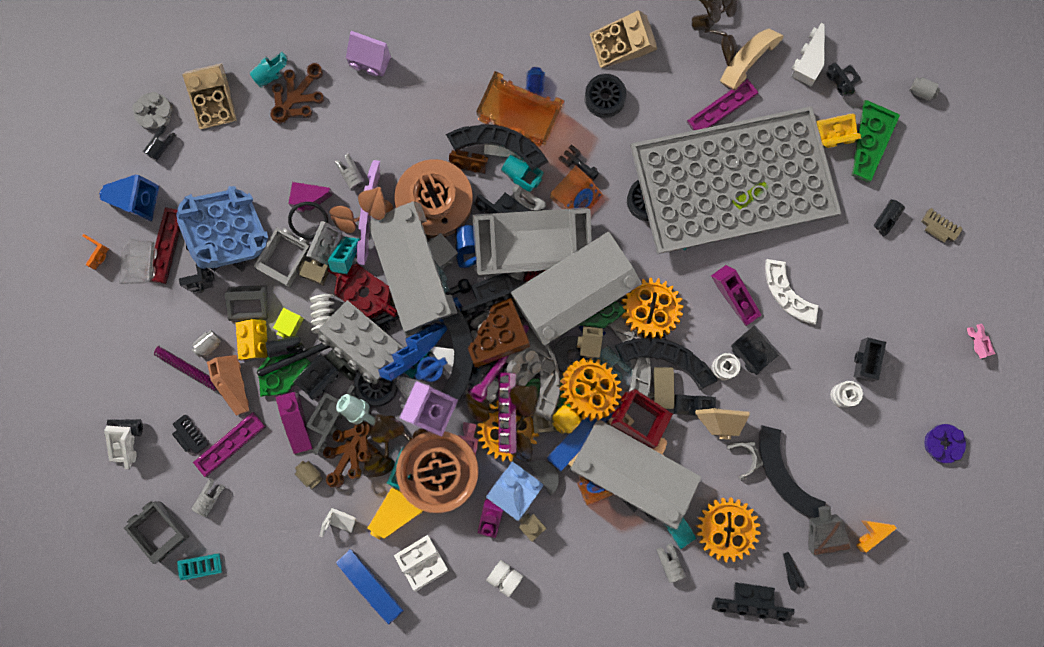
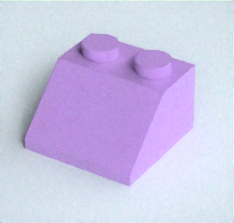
(367, 54)
(428, 408)

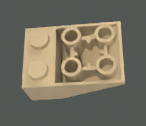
(623, 39)
(210, 95)

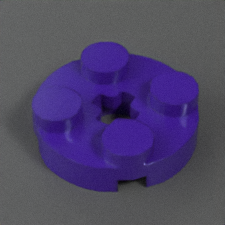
(954, 437)

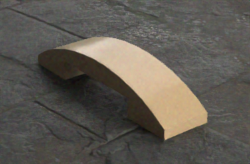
(748, 55)

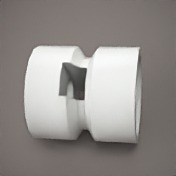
(725, 366)
(846, 394)
(504, 578)

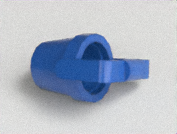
(465, 245)
(430, 369)

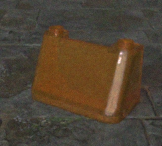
(519, 110)

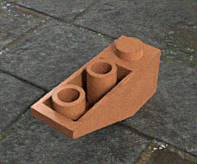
(227, 379)

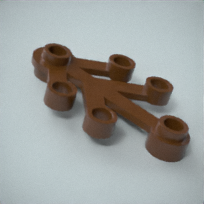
(295, 95)
(350, 453)

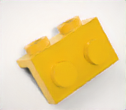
(838, 130)
(251, 339)

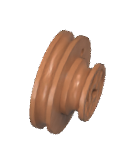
(457, 189)
(423, 493)

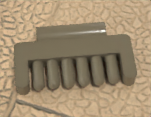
(937, 229)

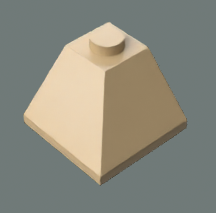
(723, 422)

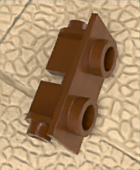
(476, 163)

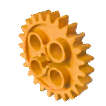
(669, 312)
(583, 403)
(493, 445)
(745, 531)

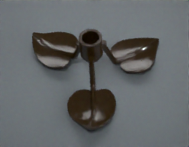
(713, 15)
(525, 401)
(382, 431)

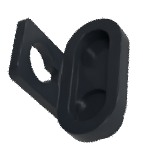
(836, 74)

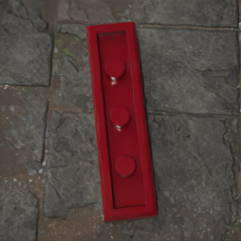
(165, 245)

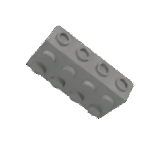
(358, 341)

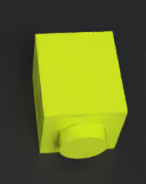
(288, 323)

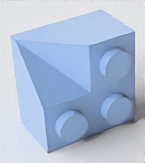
(515, 491)

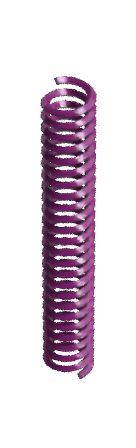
(187, 367)

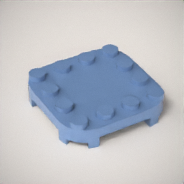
(221, 228)

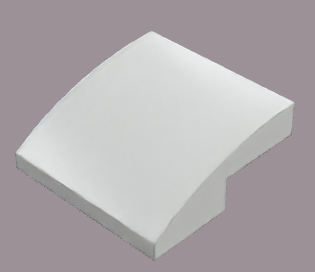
(421, 563)

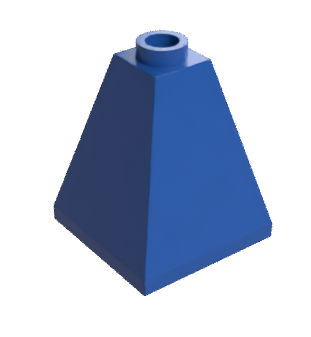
(132, 195)

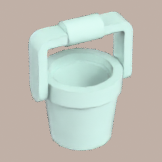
(354, 409)

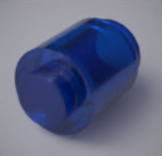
(535, 80)

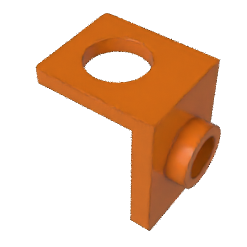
(98, 255)

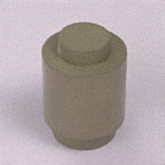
(308, 474)

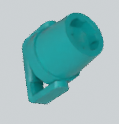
(268, 69)
(517, 171)

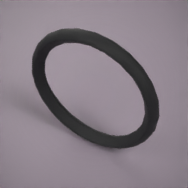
(298, 206)

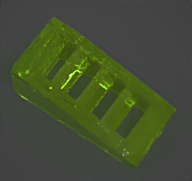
(742, 198)

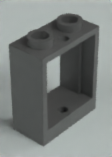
(136, 520)

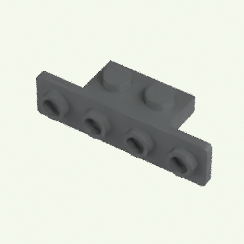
(324, 417)

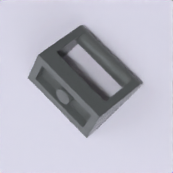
(247, 293)

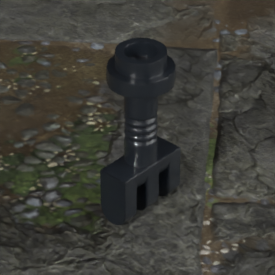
(573, 158)

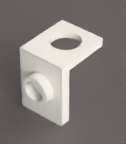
(339, 520)

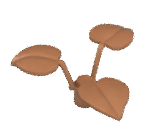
(370, 201)

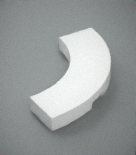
(784, 295)

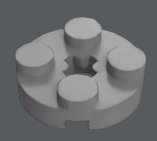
(143, 106)
(529, 369)

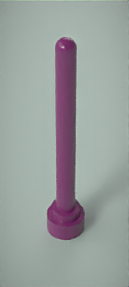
(480, 391)

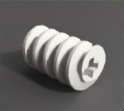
(322, 311)

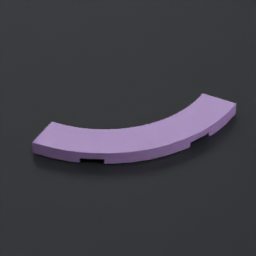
(365, 218)

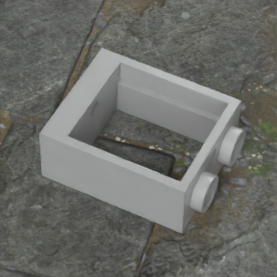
(269, 249)

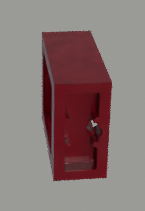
(658, 427)

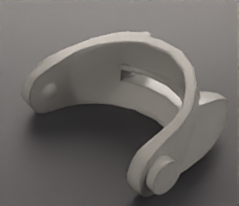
(538, 203)
(756, 459)

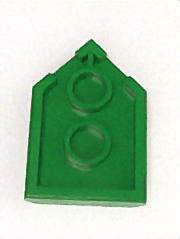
(280, 380)

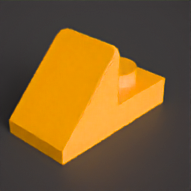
(877, 531)

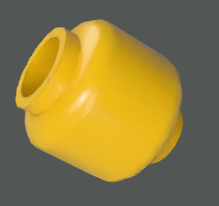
(566, 420)

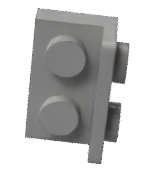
(324, 243)

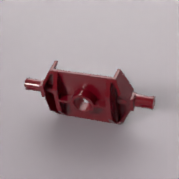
(350, 285)

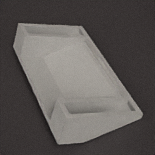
(529, 239)
(410, 267)
(576, 288)
(636, 473)

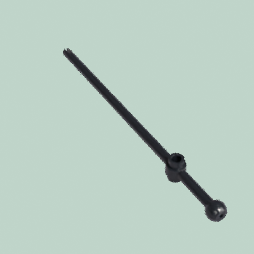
(463, 287)

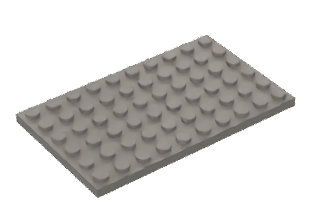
(699, 172)

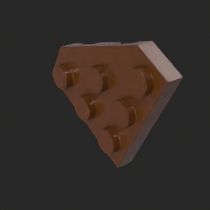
(499, 335)

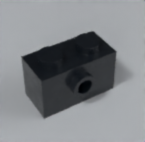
(869, 359)

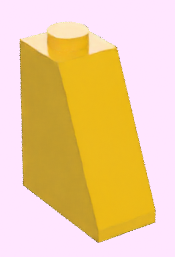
(392, 514)

